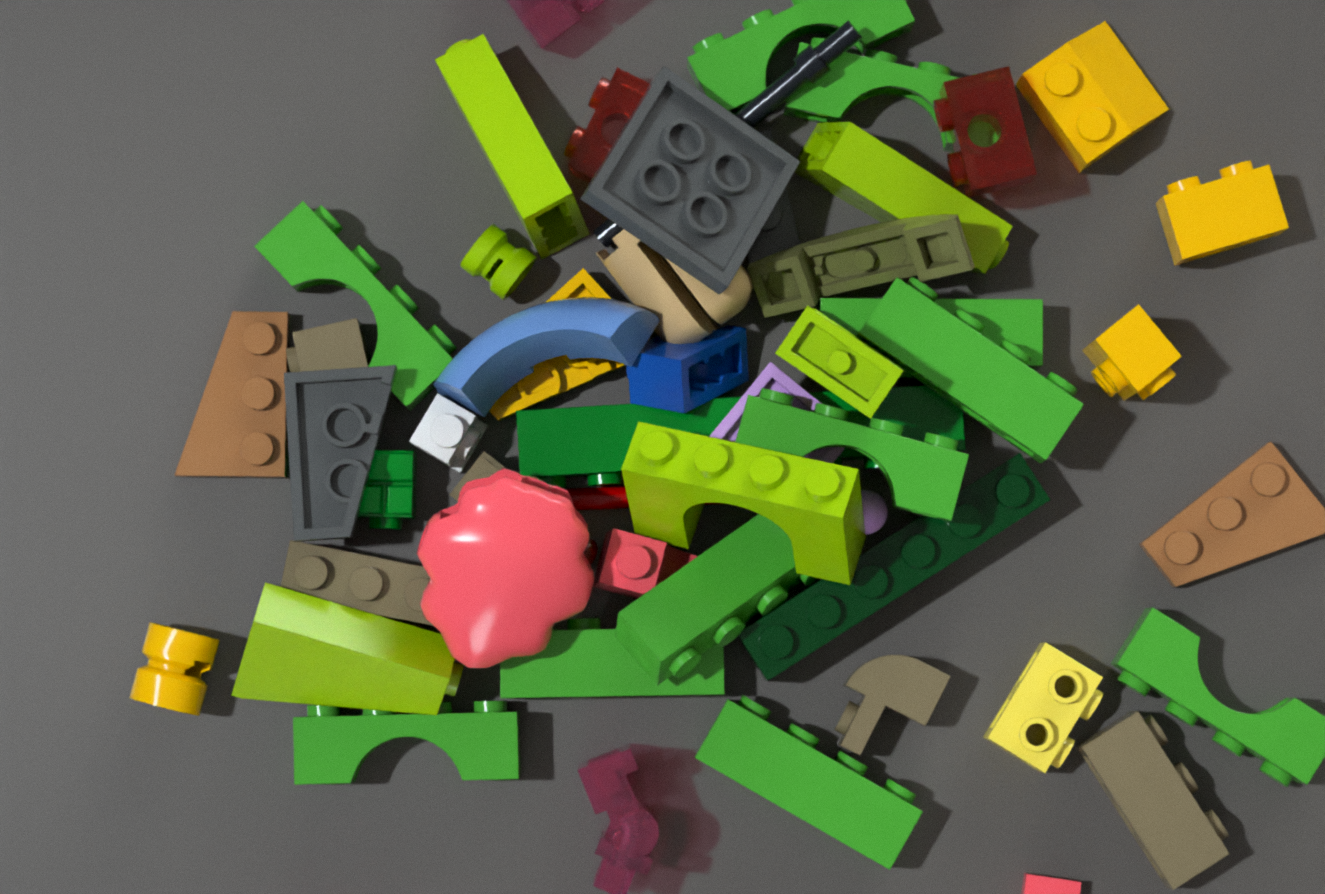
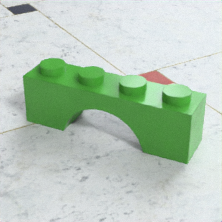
(736, 67)
(872, 75)
(311, 255)
(920, 474)
(1165, 659)
(335, 746)

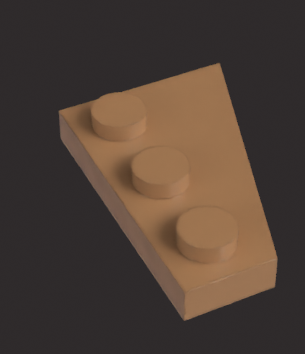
(243, 406)
(1237, 519)

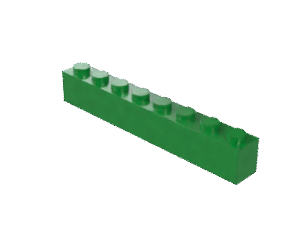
(597, 438)

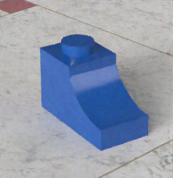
(690, 373)

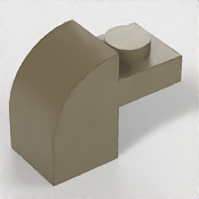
(893, 683)

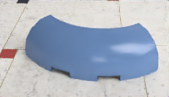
(545, 331)

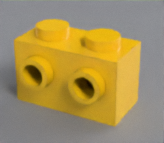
(1221, 213)
(1132, 357)

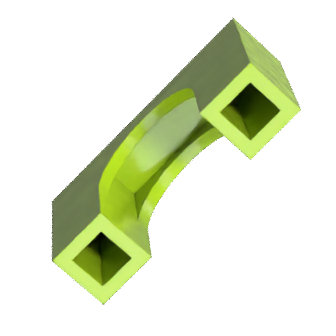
(813, 501)

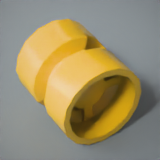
(174, 669)

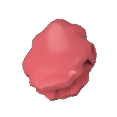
(504, 567)

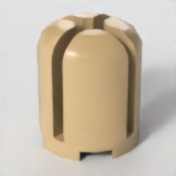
(682, 303)

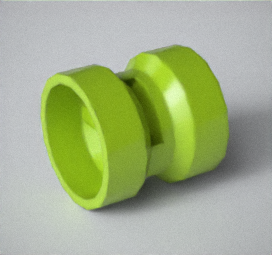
(488, 254)

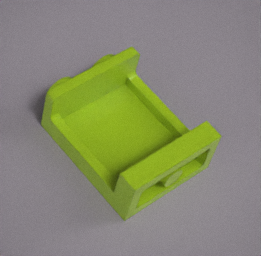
(839, 361)

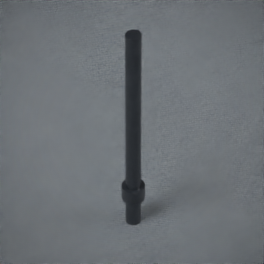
(810, 66)

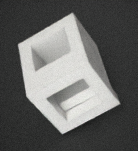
(448, 433)

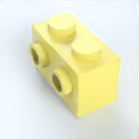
(1045, 708)

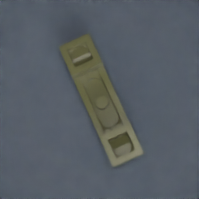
(859, 259)

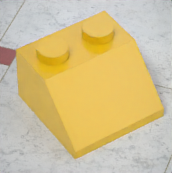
(1091, 95)

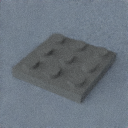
(690, 180)

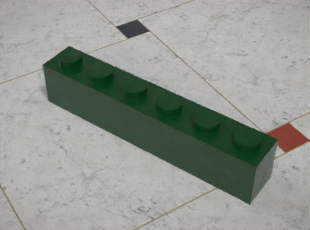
(893, 568)

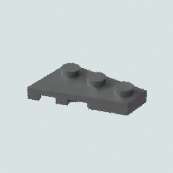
(332, 444)

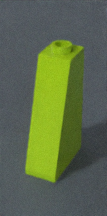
(512, 145)
(893, 187)
(342, 657)

